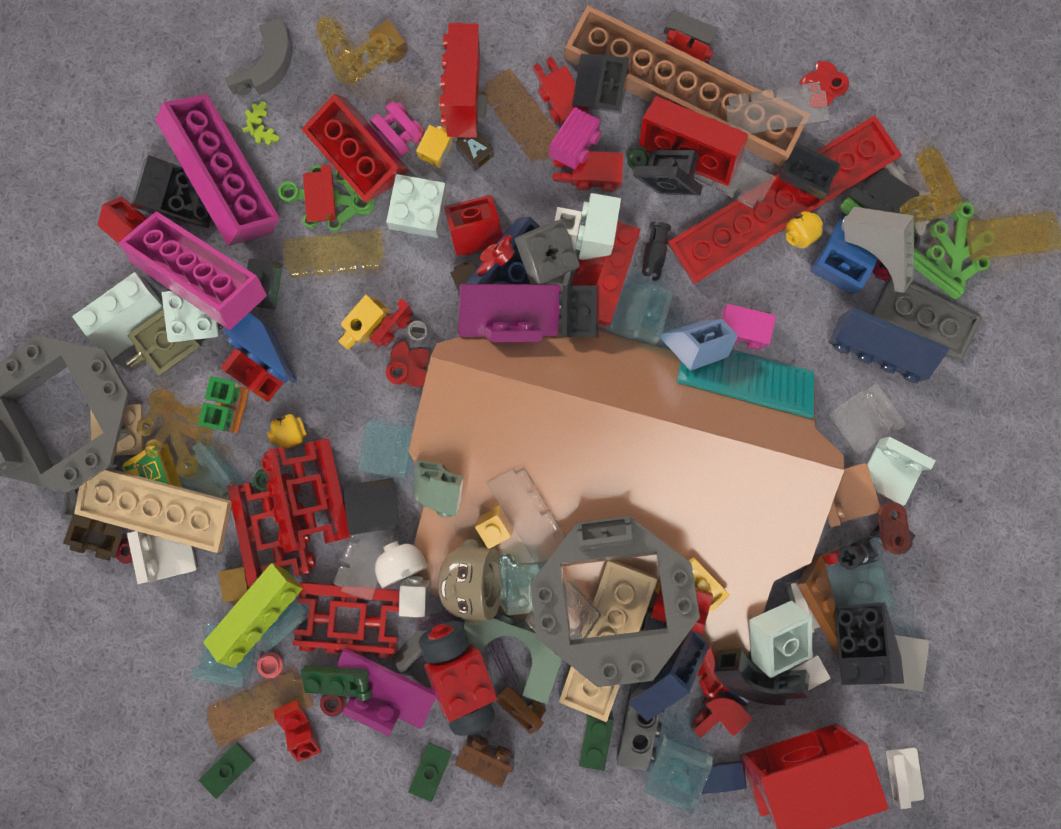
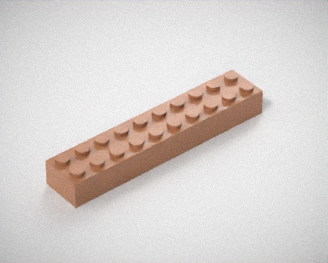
(673, 76)

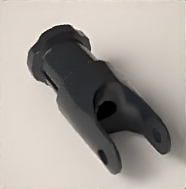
(656, 249)
(856, 554)

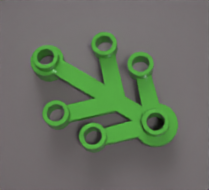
(344, 200)
(955, 251)

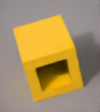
(434, 146)
(494, 527)

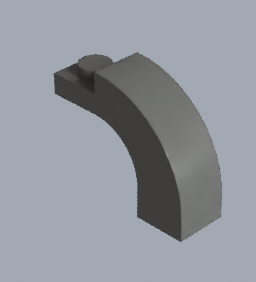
(271, 67)

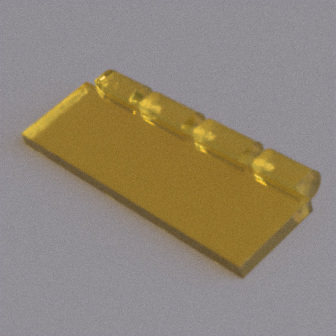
(1013, 236)
(337, 249)

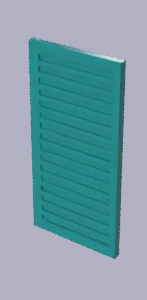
(755, 381)

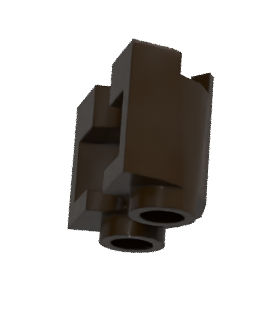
(94, 536)

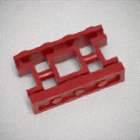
(326, 493)
(249, 533)
(346, 639)

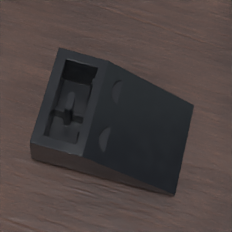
(169, 192)
(867, 645)

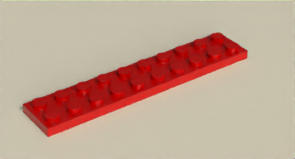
(741, 228)

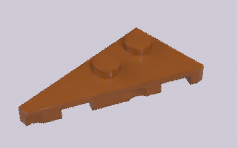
(817, 592)

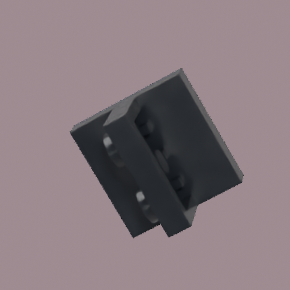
(671, 172)

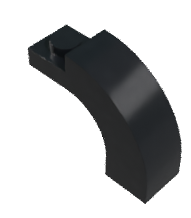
(751, 683)

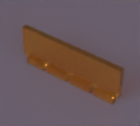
(520, 108)
(254, 713)

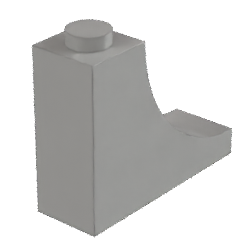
(887, 237)

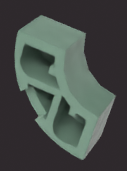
(437, 488)

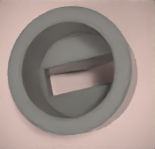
(417, 335)

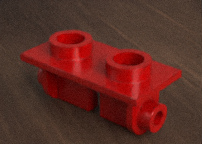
(698, 50)
(709, 681)

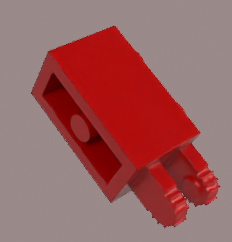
(557, 91)
(598, 170)

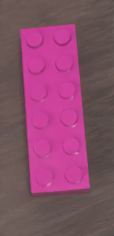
(217, 169)
(193, 270)

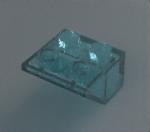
(641, 312)

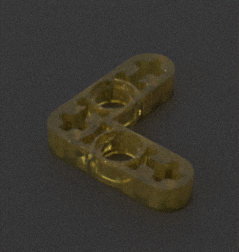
(352, 59)
(928, 161)

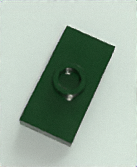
(226, 770)
(430, 772)

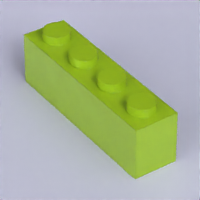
(252, 615)

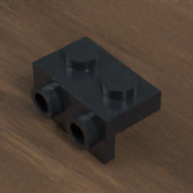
(809, 171)
(579, 311)

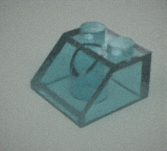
(862, 585)

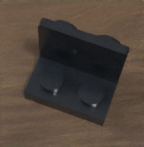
(883, 193)

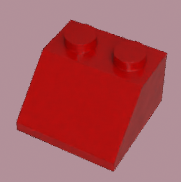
(473, 225)

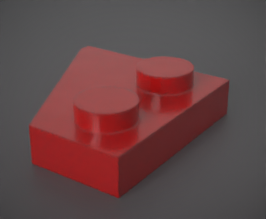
(400, 319)

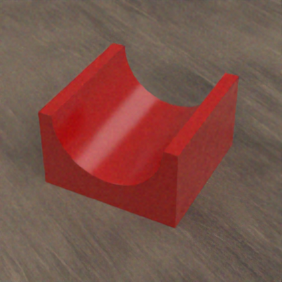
(815, 780)

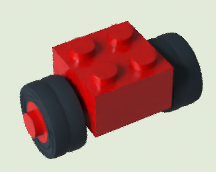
(458, 678)

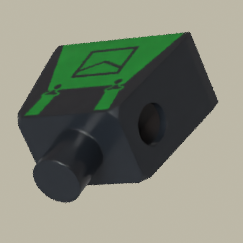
(269, 276)

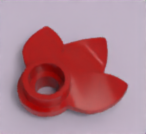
(826, 74)
(496, 253)
(410, 362)

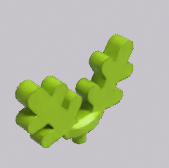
(253, 118)

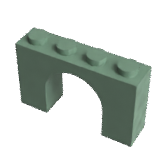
(544, 661)

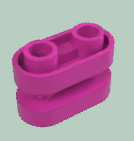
(397, 114)

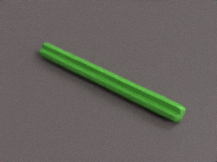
(922, 264)

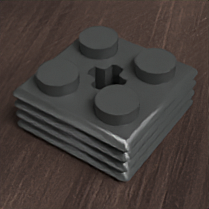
(537, 242)

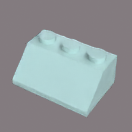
(119, 313)

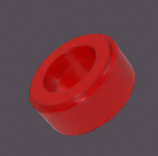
(831, 556)

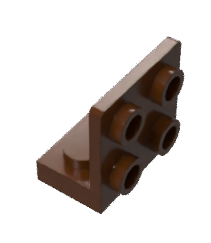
(485, 760)

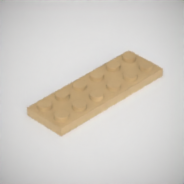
(155, 509)
(623, 605)

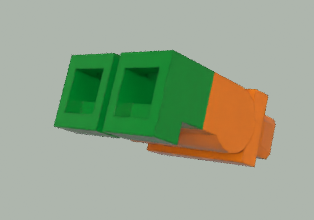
(230, 406)

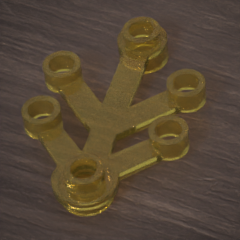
(173, 428)

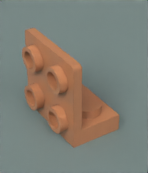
(854, 496)

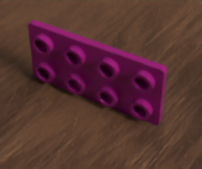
(509, 311)
(391, 699)

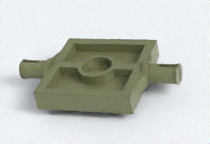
(154, 347)

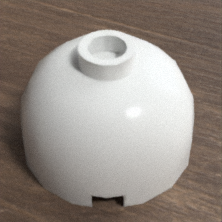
(398, 563)

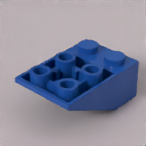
(844, 262)
(263, 346)

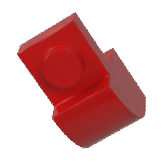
(251, 375)
(720, 709)

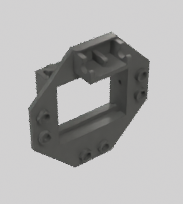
(103, 389)
(624, 656)

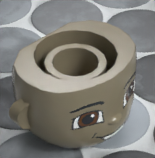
(471, 582)

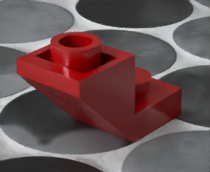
(298, 731)

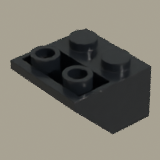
(601, 82)

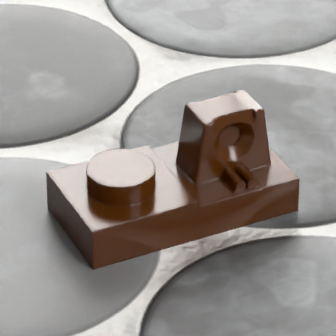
(527, 716)

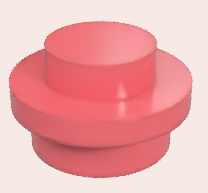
(270, 664)

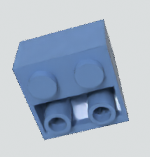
(701, 342)

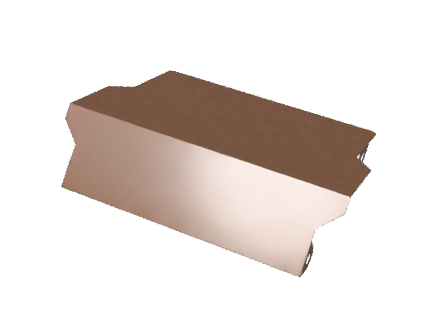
(621, 438)

